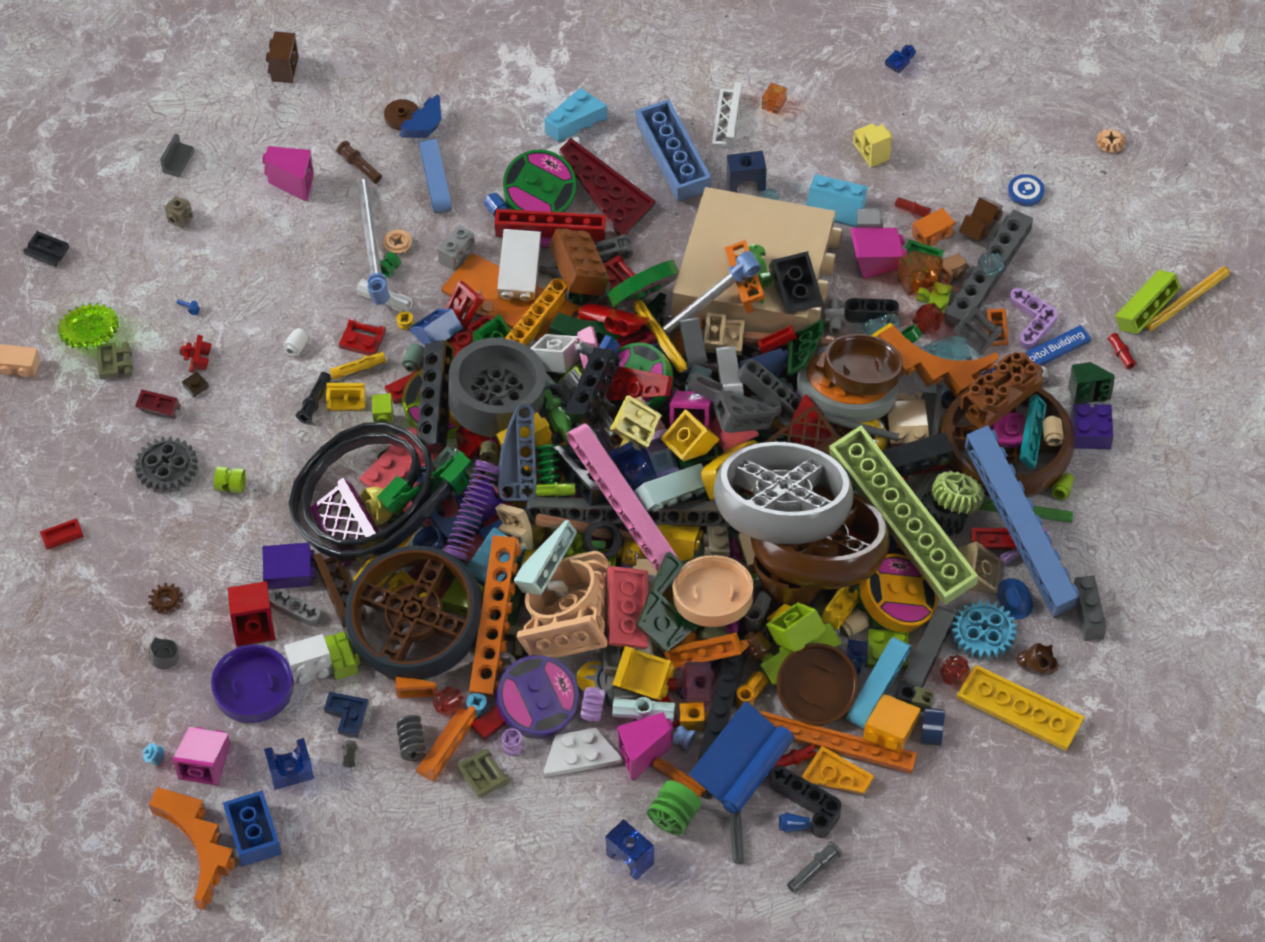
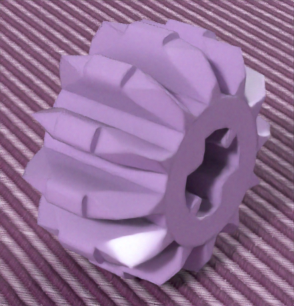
(592, 704)

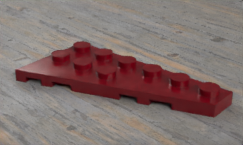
(610, 191)

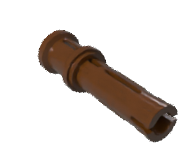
(354, 157)

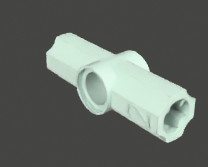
(631, 708)

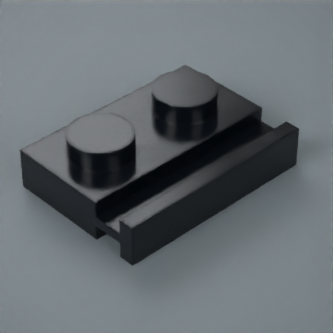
(46, 248)

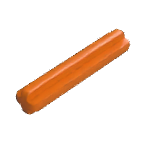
(678, 776)

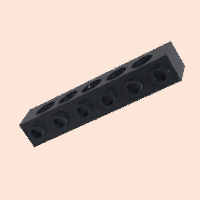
(434, 396)

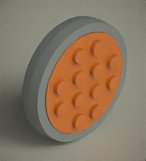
(839, 402)

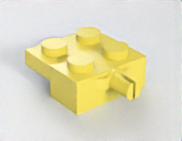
(635, 422)

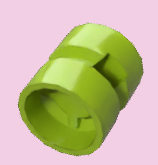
(229, 479)

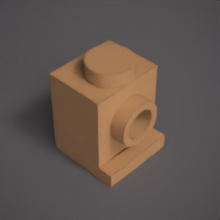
(953, 268)

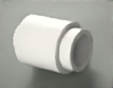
(296, 342)

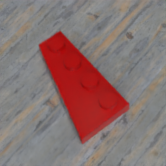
(638, 384)

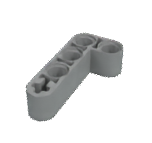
(728, 369)

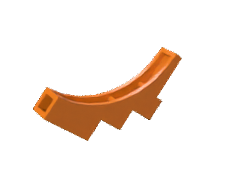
(935, 370)
(189, 816)

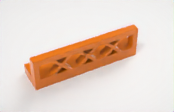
(743, 291)
(706, 650)
(447, 743)

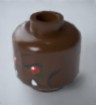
(758, 646)

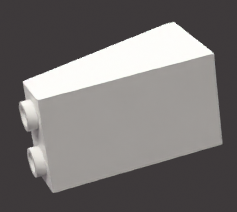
(519, 264)

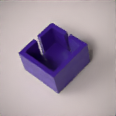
(1092, 426)

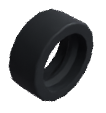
(612, 528)

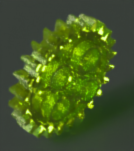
(88, 326)

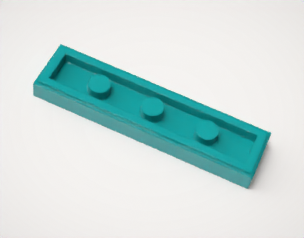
(1032, 431)

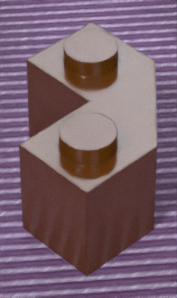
(982, 219)

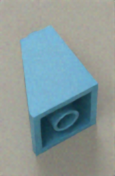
(480, 561)

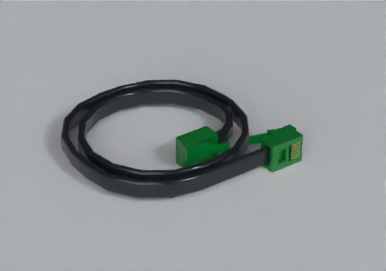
(394, 497)

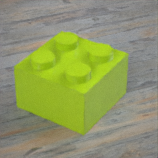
(796, 627)

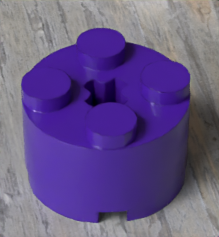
(492, 502)

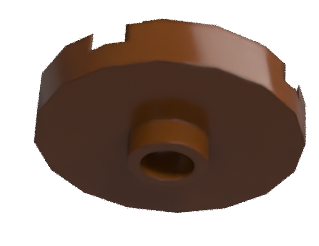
(398, 112)

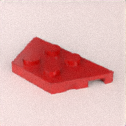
(810, 431)

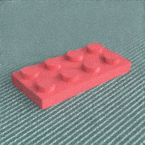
(625, 599)

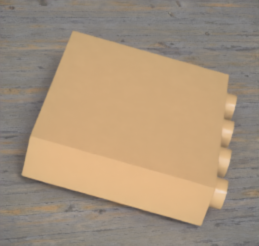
(776, 226)

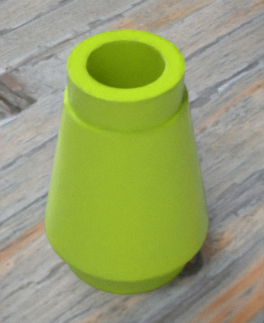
(1062, 488)

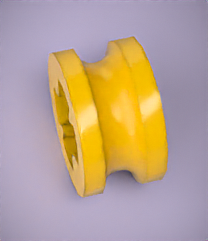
(404, 315)

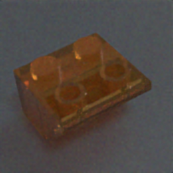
(919, 270)

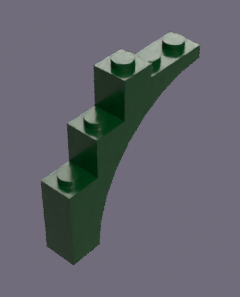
(571, 326)

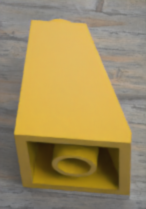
(683, 539)

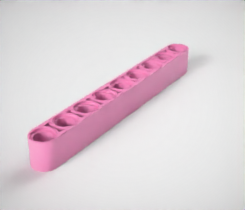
(619, 494)

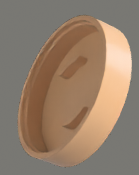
(713, 591)

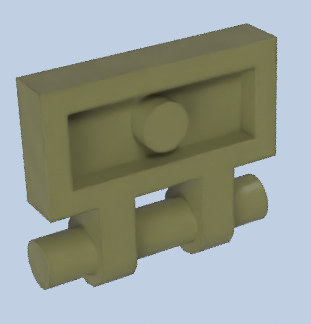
(108, 362)

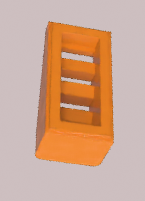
(998, 313)
(414, 688)

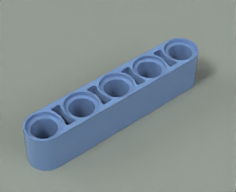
(435, 175)

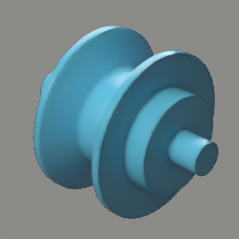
(153, 754)

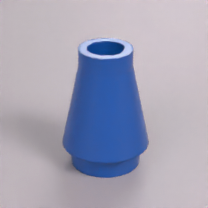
(791, 822)

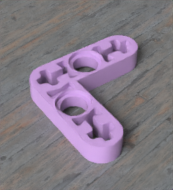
(1038, 314)

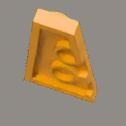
(837, 773)

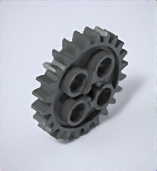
(166, 464)

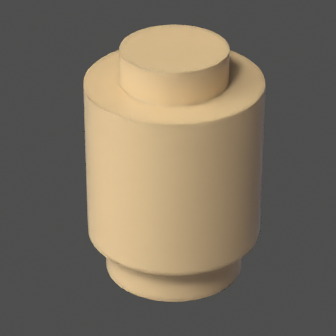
(1053, 431)
(855, 623)

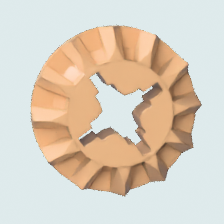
(1105, 144)
(395, 236)

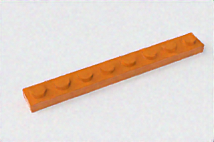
(845, 744)

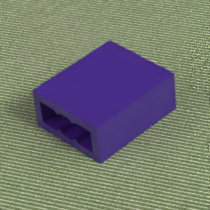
(288, 565)

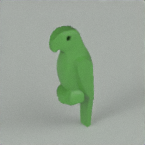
(764, 276)
(559, 420)

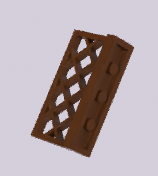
(824, 446)

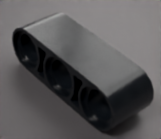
(865, 309)

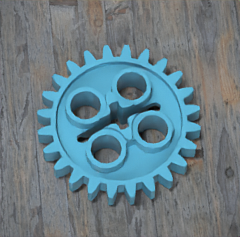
(984, 630)

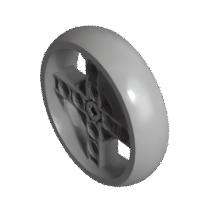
(783, 499)

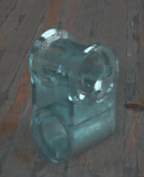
(874, 325)

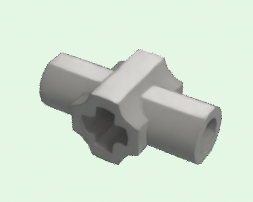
(834, 317)

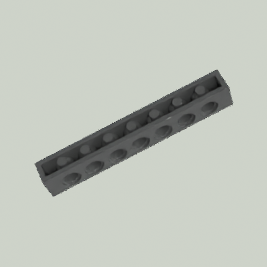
(979, 285)

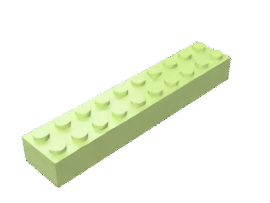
(904, 515)

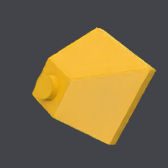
(689, 437)

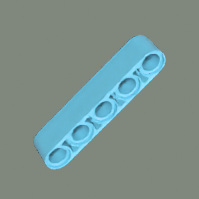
(879, 681)

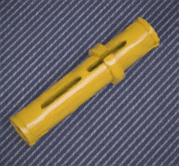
(358, 365)

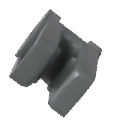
(613, 247)

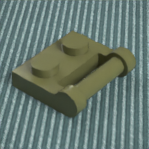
(477, 776)

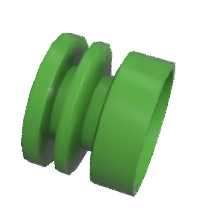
(674, 807)

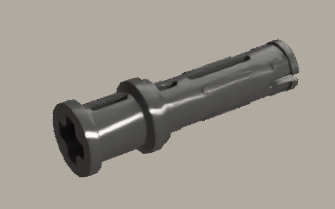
(821, 861)

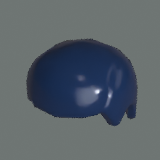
(429, 537)

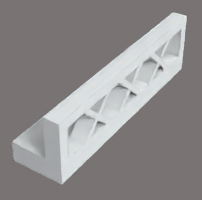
(731, 118)

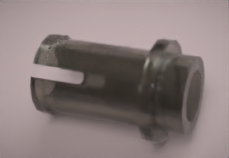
(349, 753)

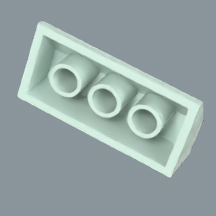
(671, 488)

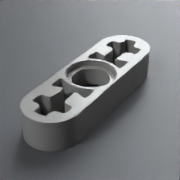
(290, 599)

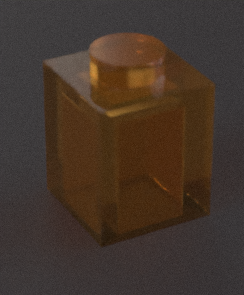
(774, 98)

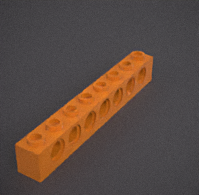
(500, 546)

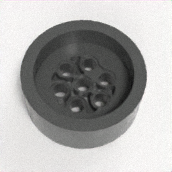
(491, 381)

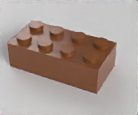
(579, 262)

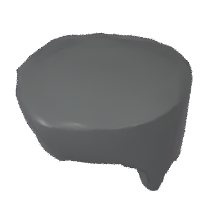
(163, 653)

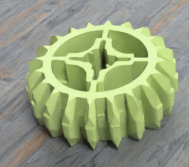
(958, 492)

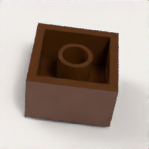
(282, 57)

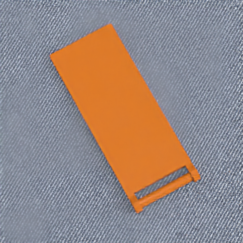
(484, 276)

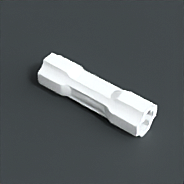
(397, 301)

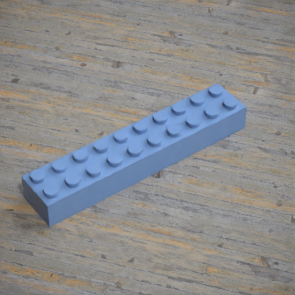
(1021, 521)

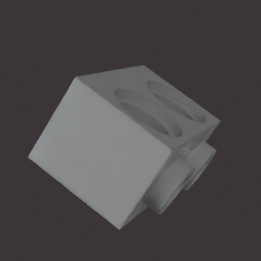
(456, 247)

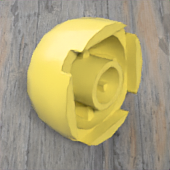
(373, 505)

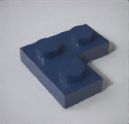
(350, 708)

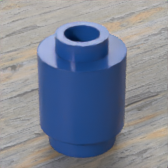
(494, 201)

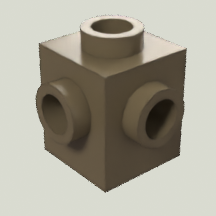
(179, 212)

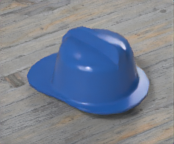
(1015, 598)

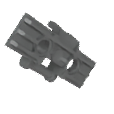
(566, 389)

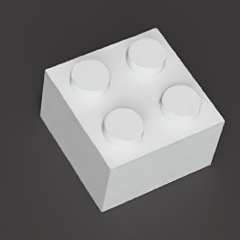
(557, 352)
(308, 659)

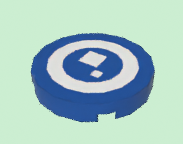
(1026, 190)

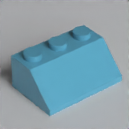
(837, 196)

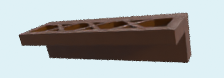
(333, 591)

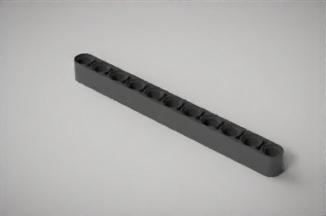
(604, 513)

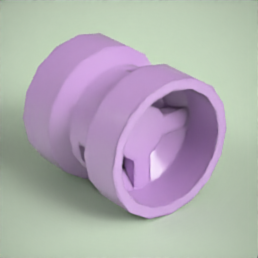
(512, 742)

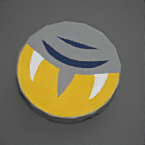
(592, 675)

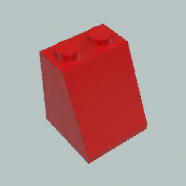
(251, 613)

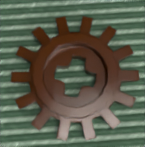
(163, 592)

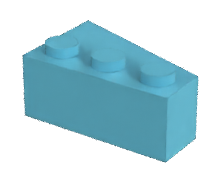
(575, 114)

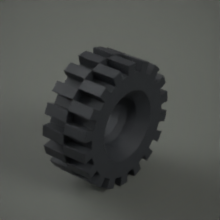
(949, 521)

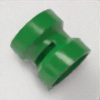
(389, 263)

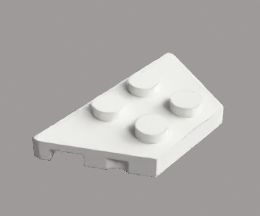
(580, 752)

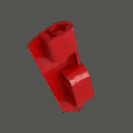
(615, 320)

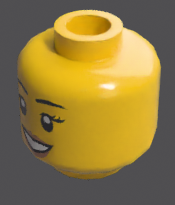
(630, 553)

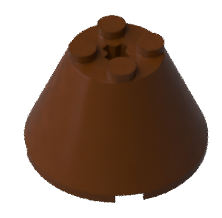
(783, 591)

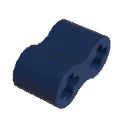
(933, 726)

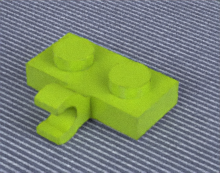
(940, 295)

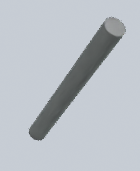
(869, 429)

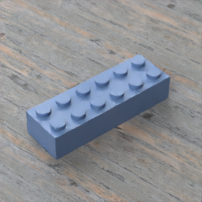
(673, 150)

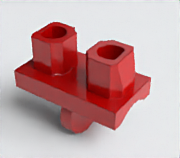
(194, 352)

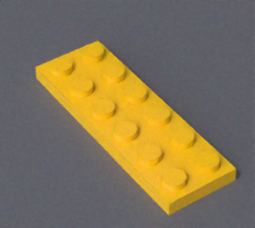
(1020, 707)

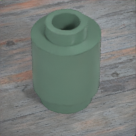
(413, 357)

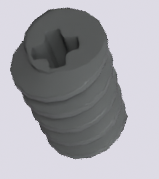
(411, 738)

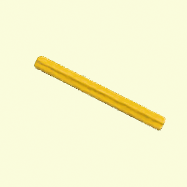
(1187, 298)
(661, 337)

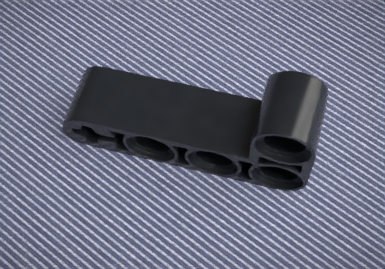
(784, 781)

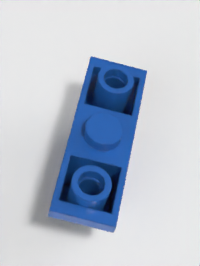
(424, 120)

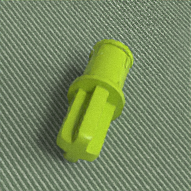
(556, 490)

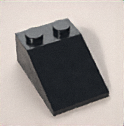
(796, 282)

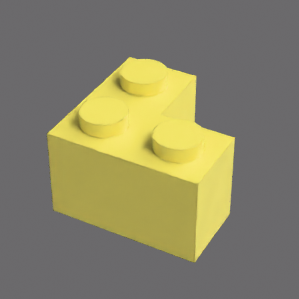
(873, 143)

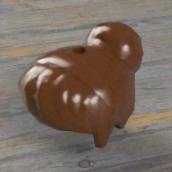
(1038, 659)

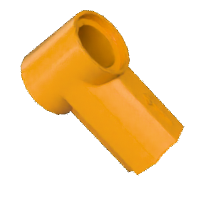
(751, 689)

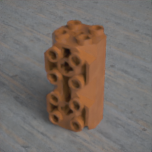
(1001, 391)

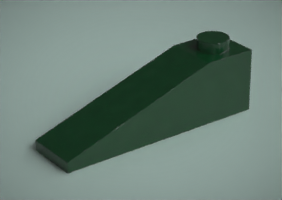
(805, 346)

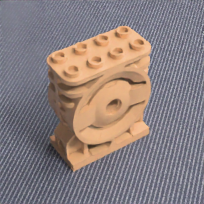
(576, 620)

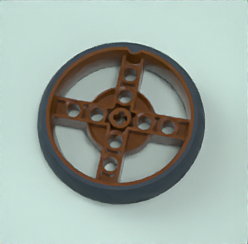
(365, 592)

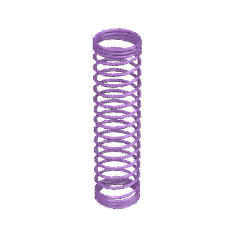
(481, 465)

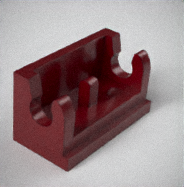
(158, 403)

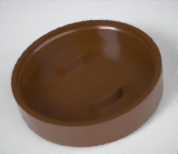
(863, 364)
(817, 684)

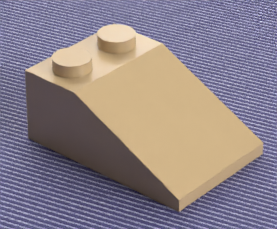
(908, 420)

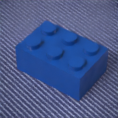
(252, 828)

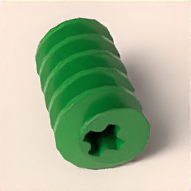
(547, 464)

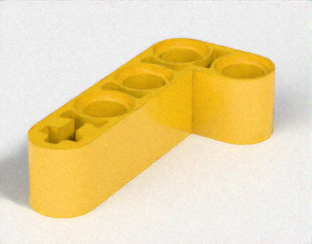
(710, 471)

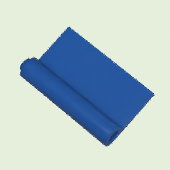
(741, 757)

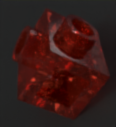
(928, 318)

